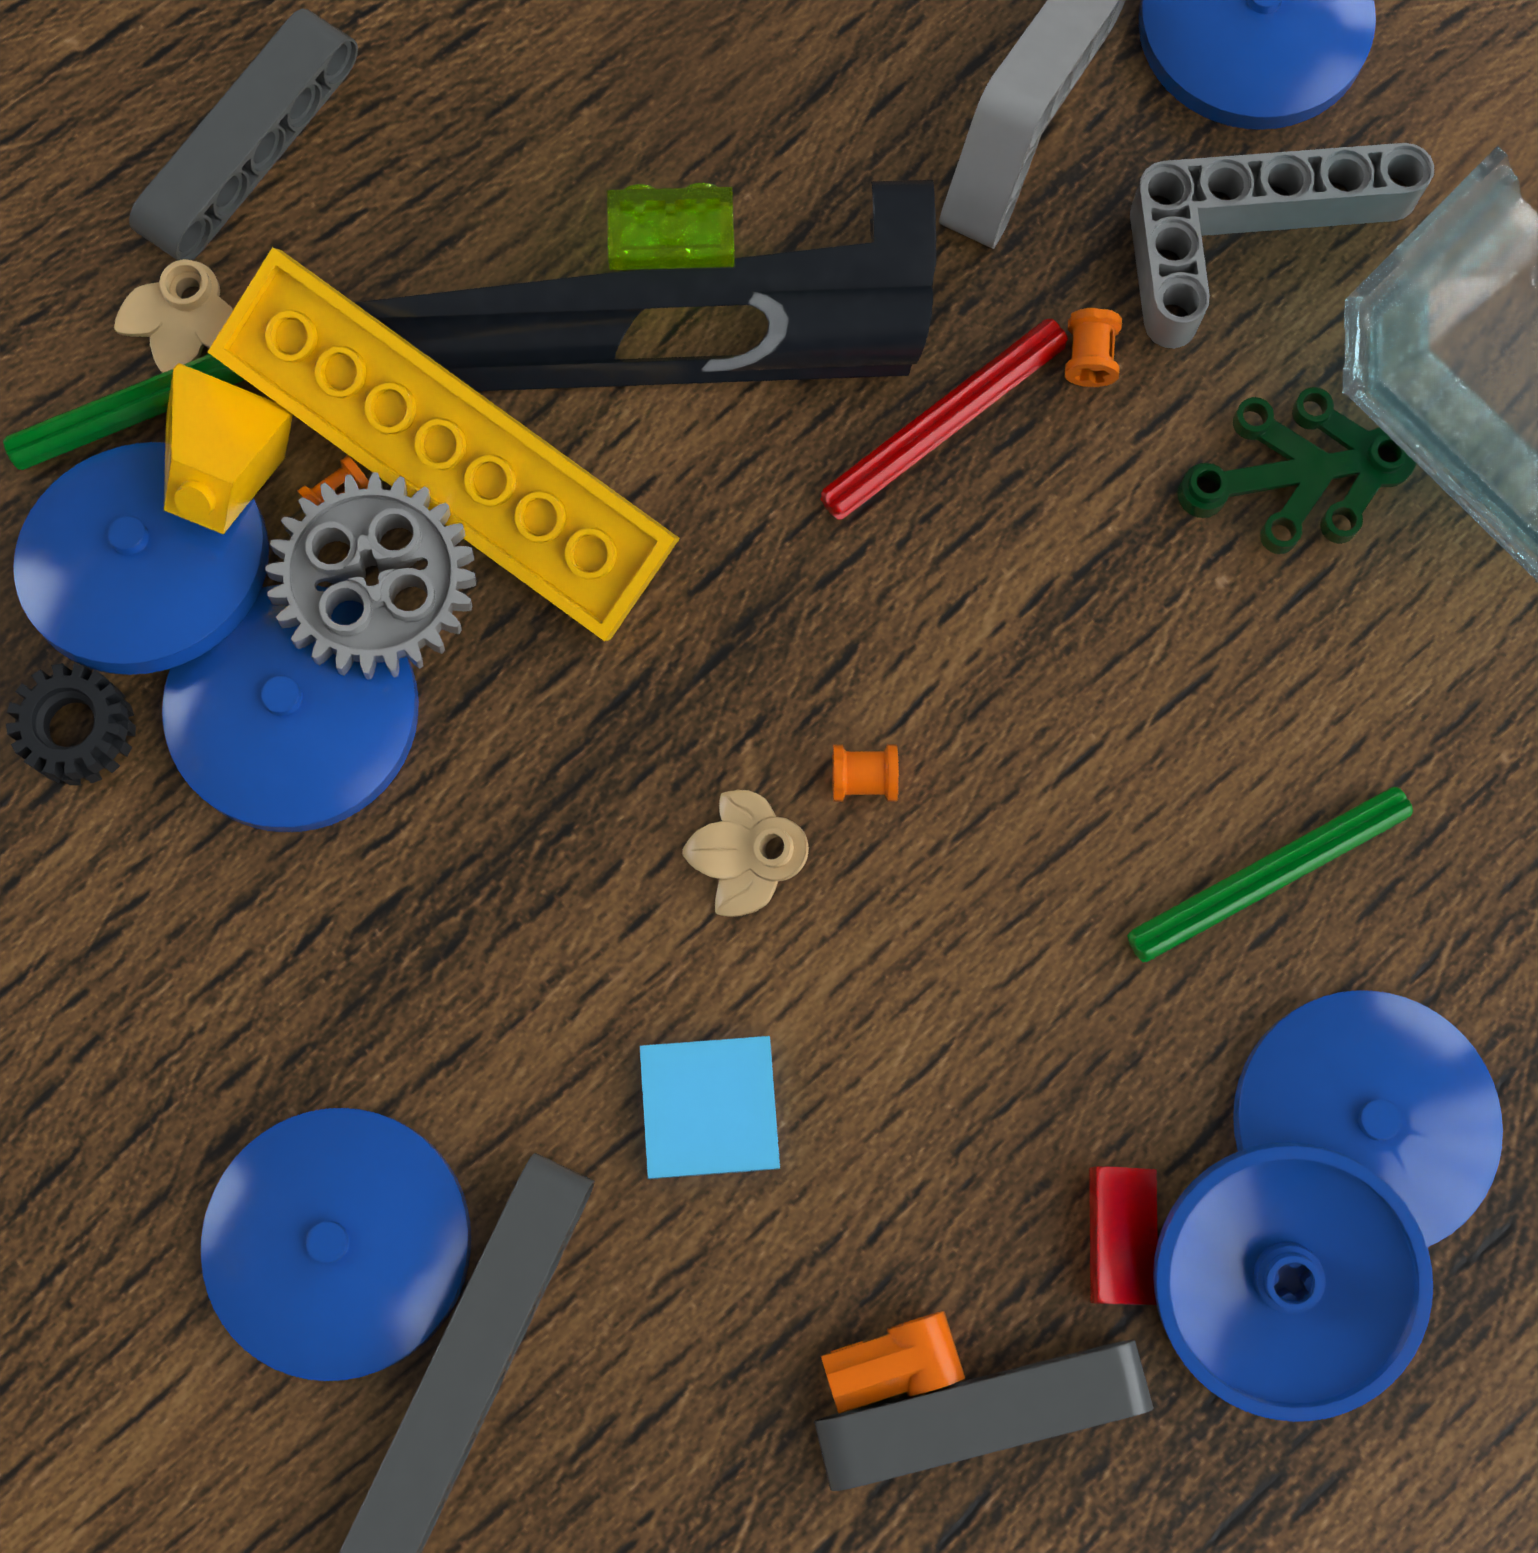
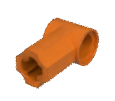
(908, 1359)

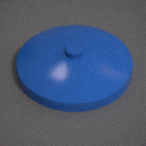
(1257, 58)
(124, 579)
(281, 736)
(1385, 1090)
(335, 1244)
(1293, 1281)

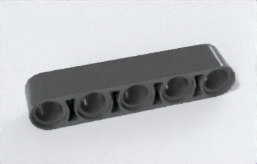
(243, 135)
(983, 1415)

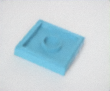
(709, 1107)

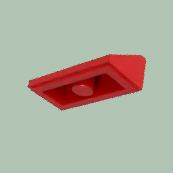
(1122, 1234)

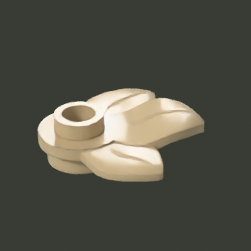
(175, 325)
(737, 853)

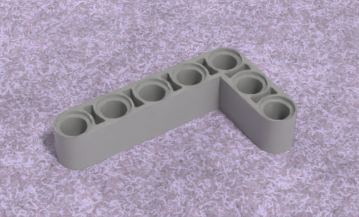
(1018, 109)
(1255, 208)

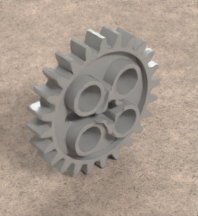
(360, 521)

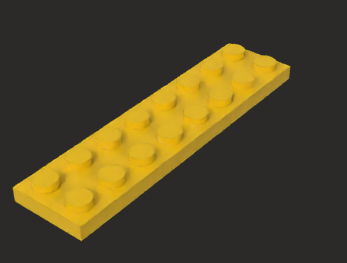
(421, 422)

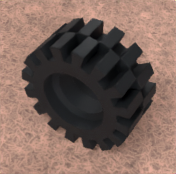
(45, 699)

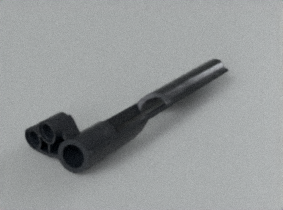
(826, 311)

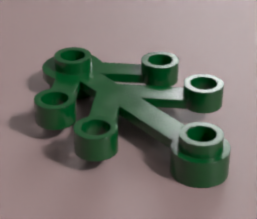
(1306, 467)

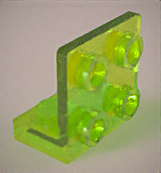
(670, 227)

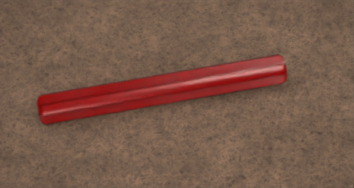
(943, 419)

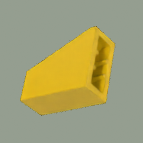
(218, 447)

